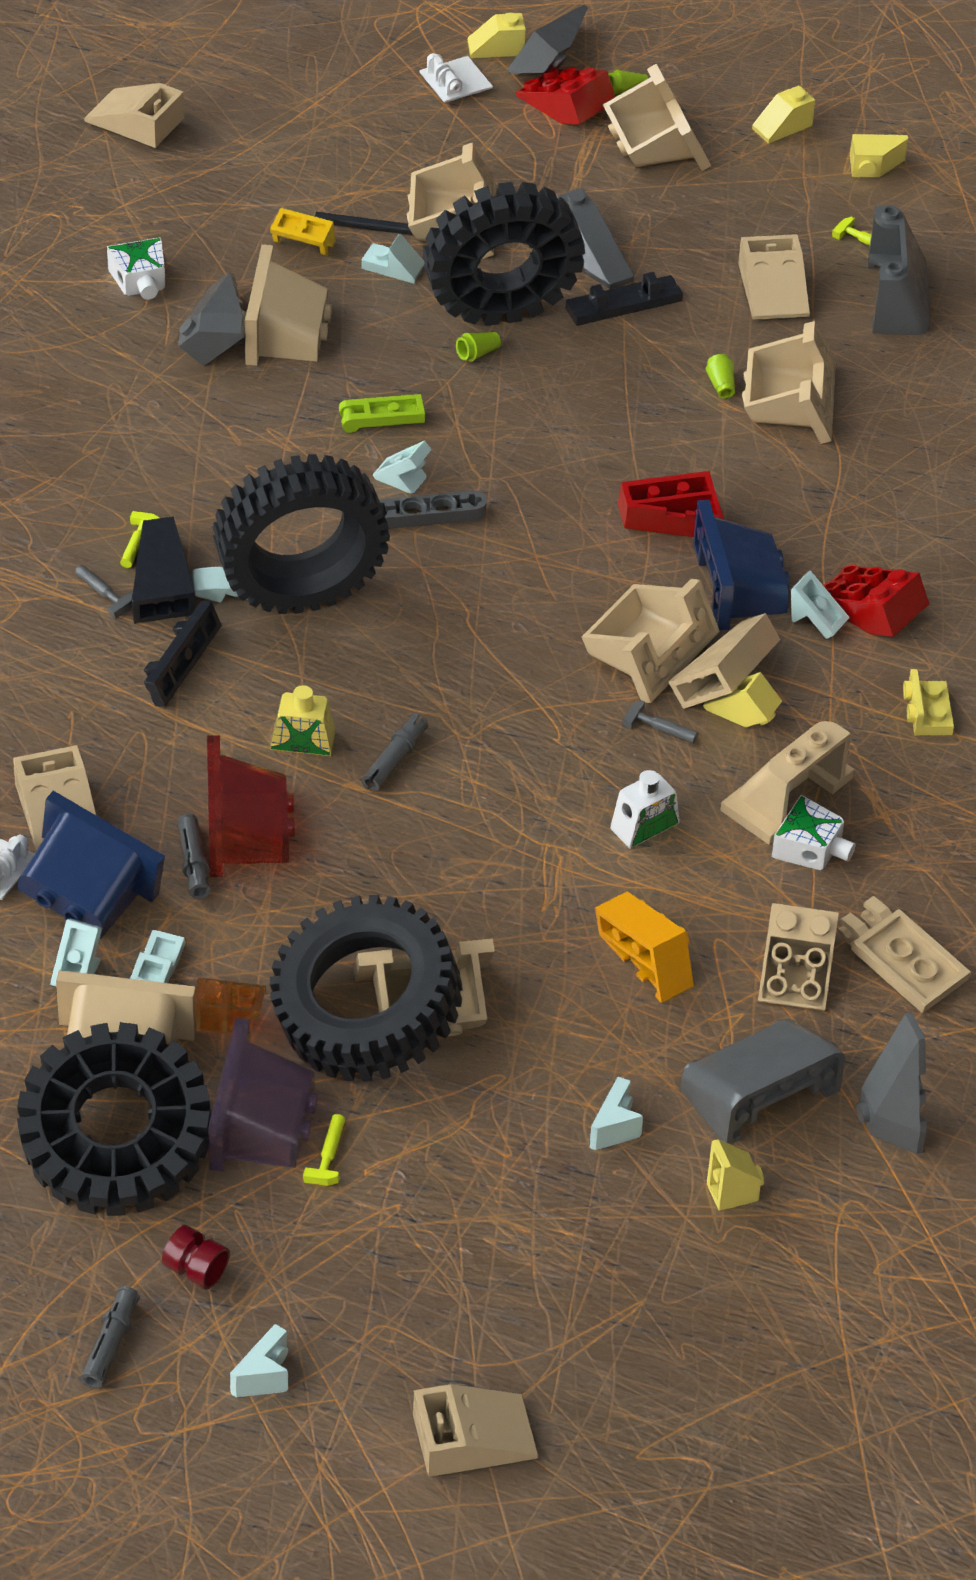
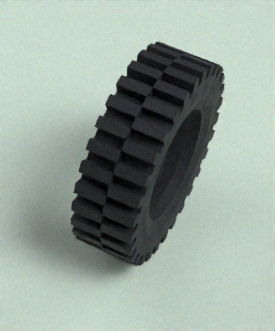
(310, 575)
(384, 1038)

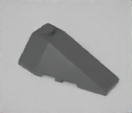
(548, 44)
(602, 255)
(214, 322)
(895, 1091)

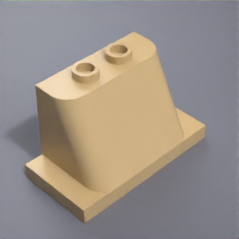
(653, 124)
(441, 185)
(284, 313)
(792, 383)
(653, 633)
(763, 799)
(393, 975)
(111, 1000)

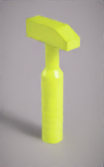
(845, 226)
(133, 546)
(322, 1175)

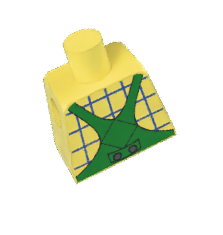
(304, 723)

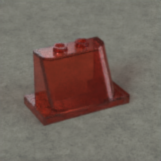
(246, 812)

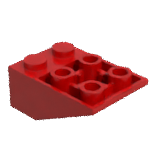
(568, 93)
(878, 598)

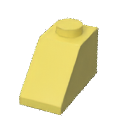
(498, 37)
(785, 115)
(876, 154)
(748, 704)
(732, 1176)

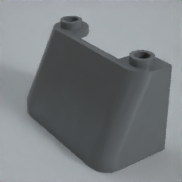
(903, 278)
(758, 1072)

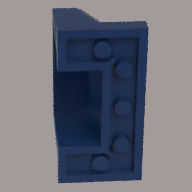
(742, 567)
(88, 866)

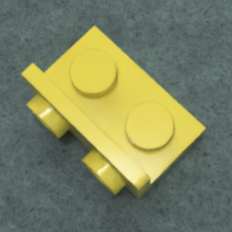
(928, 706)

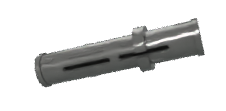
(402, 743)
(195, 865)
(115, 1324)

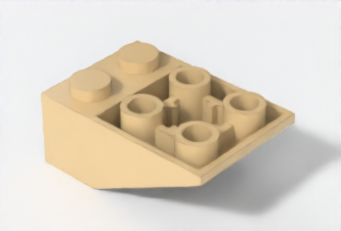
(140, 112)
(774, 276)
(48, 771)
(798, 957)
(471, 1428)

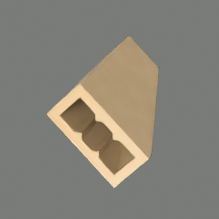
(726, 662)

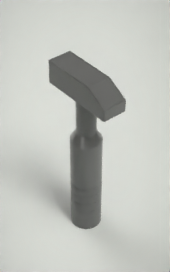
(120, 605)
(661, 724)

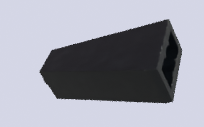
(162, 574)

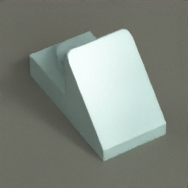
(397, 261)
(404, 468)
(814, 601)
(77, 949)
(615, 1120)
(261, 1368)

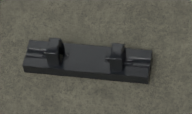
(623, 300)
(189, 644)

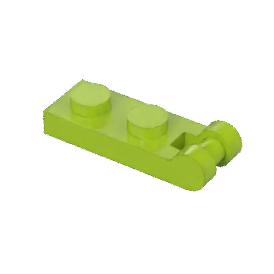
(381, 411)

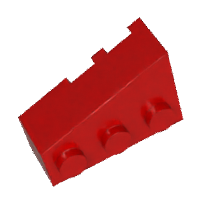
(666, 503)

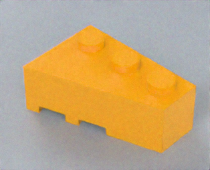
(650, 943)

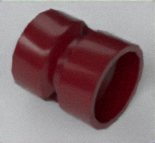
(199, 1258)

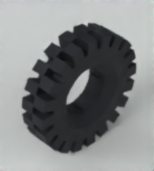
(477, 228)
(114, 1173)

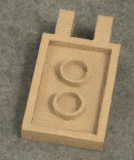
(903, 954)

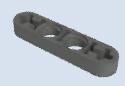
(429, 514)

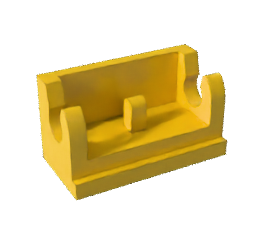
(303, 229)

